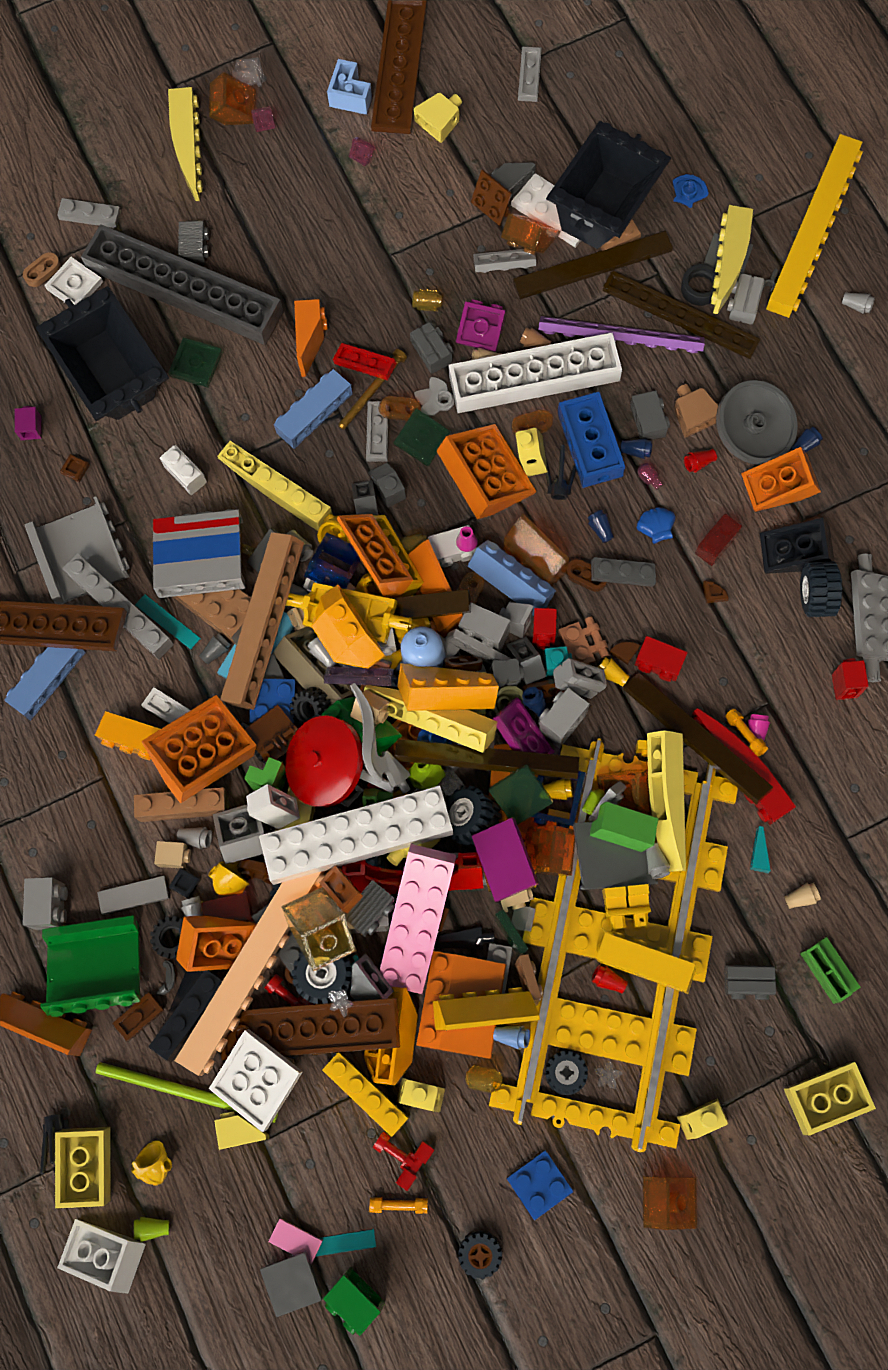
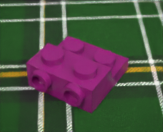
(481, 325)

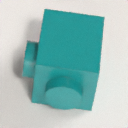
(554, 657)

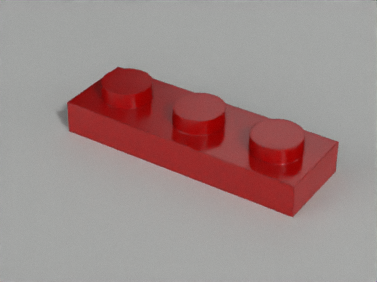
(364, 361)

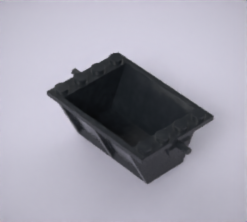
(606, 184)
(103, 355)

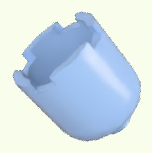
(422, 648)

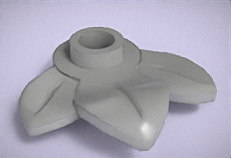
(432, 397)

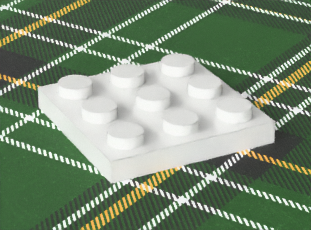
(255, 1080)

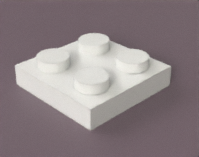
(73, 282)

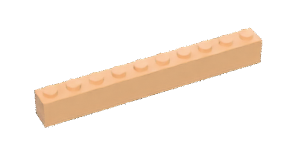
(243, 978)

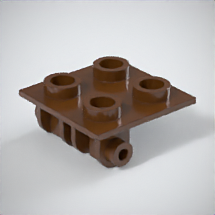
(491, 198)
(272, 733)

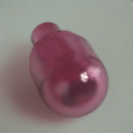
(649, 475)

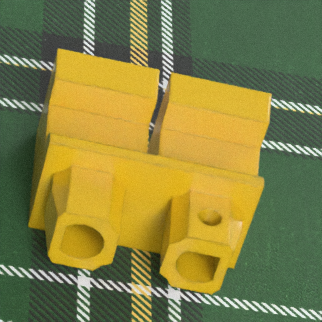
(636, 905)

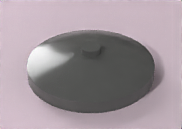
(756, 422)

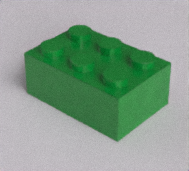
(353, 1302)

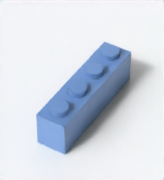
(313, 408)
(510, 576)
(42, 679)

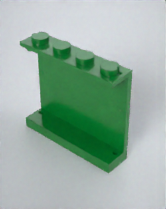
(92, 966)

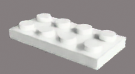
(533, 203)

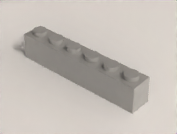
(108, 596)

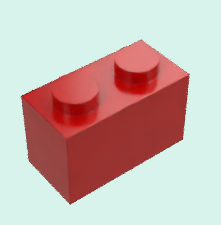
(544, 628)
(660, 659)
(850, 679)

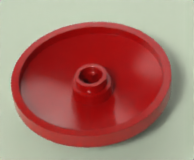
(324, 761)

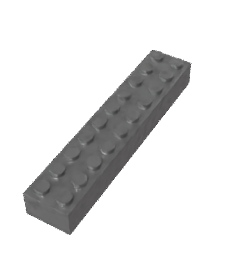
(182, 284)

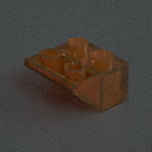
(551, 849)

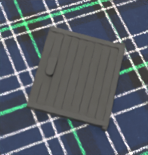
(608, 864)

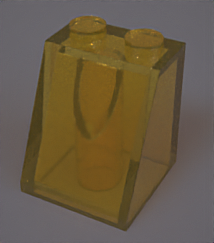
(319, 928)

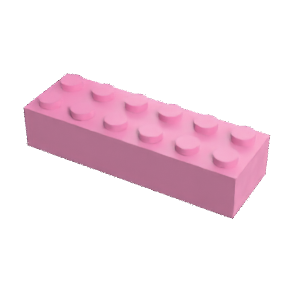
(416, 917)

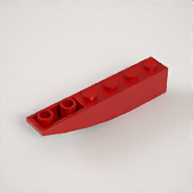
(777, 802)

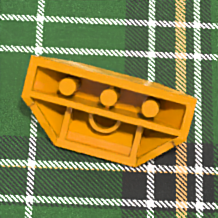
(344, 631)
(391, 1063)

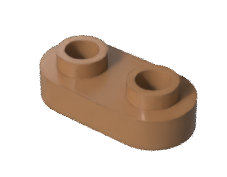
(40, 269)

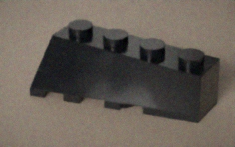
(186, 1010)

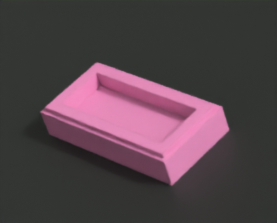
(295, 1239)

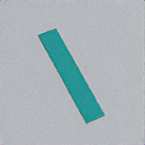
(167, 621)
(347, 1242)

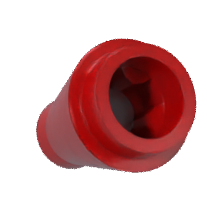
(697, 460)
(608, 979)

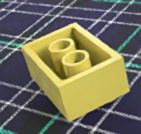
(829, 1098)
(82, 1167)

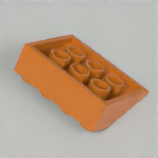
(485, 470)
(199, 748)
(456, 976)

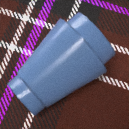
(513, 1036)

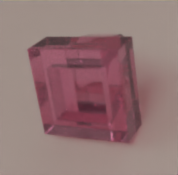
(263, 119)
(361, 151)

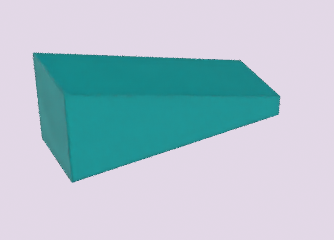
(760, 858)

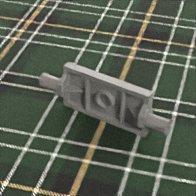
(870, 616)

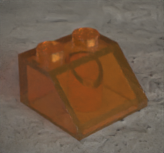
(231, 101)
(528, 233)
(637, 791)
(669, 1202)

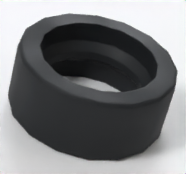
(692, 296)

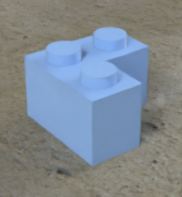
(346, 91)

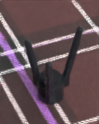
(559, 489)
(51, 1125)

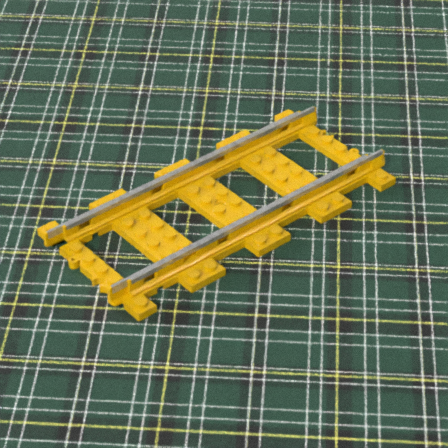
(603, 1032)

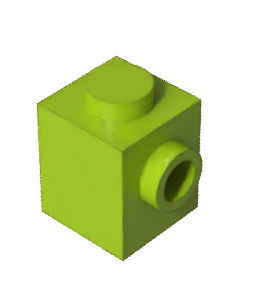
(425, 775)

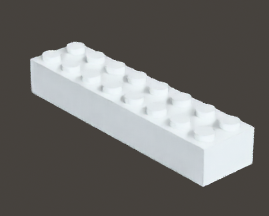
(535, 372)
(355, 835)

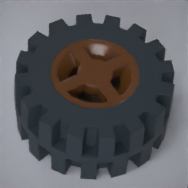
(480, 1264)

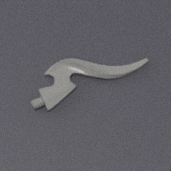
(373, 762)

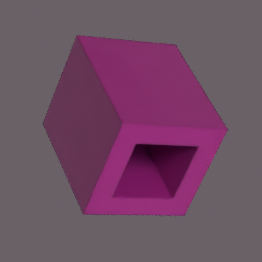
(28, 423)

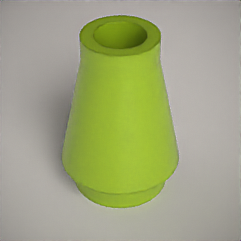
(150, 1228)

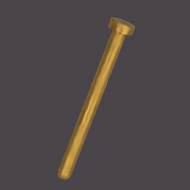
(399, 356)

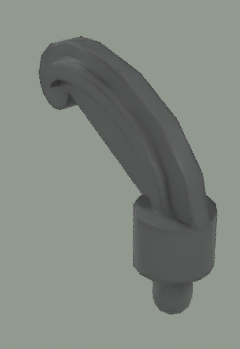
(170, 979)

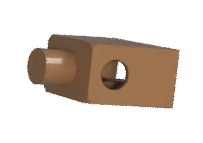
(694, 410)

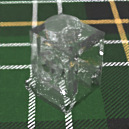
(249, 71)

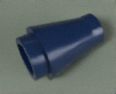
(808, 440)
(639, 447)
(600, 525)
(534, 700)

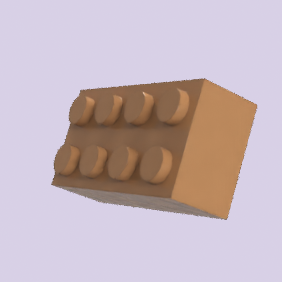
(221, 610)

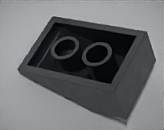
(794, 545)

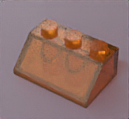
(535, 551)

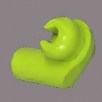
(593, 799)

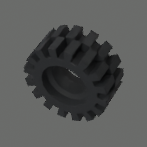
(300, 704)
(158, 936)

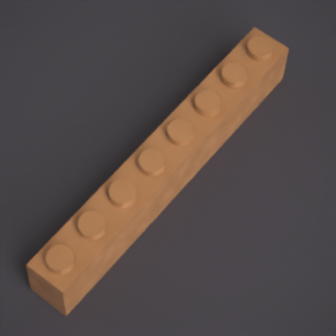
(262, 621)

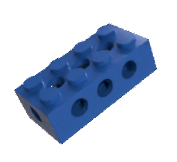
(585, 420)

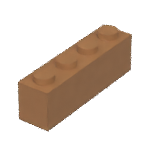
(167, 807)

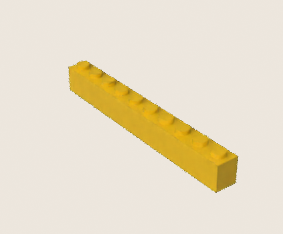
(814, 226)

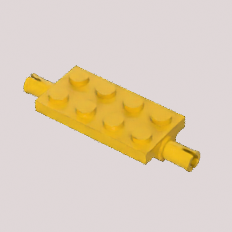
(374, 610)

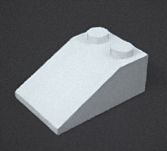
(101, 1256)

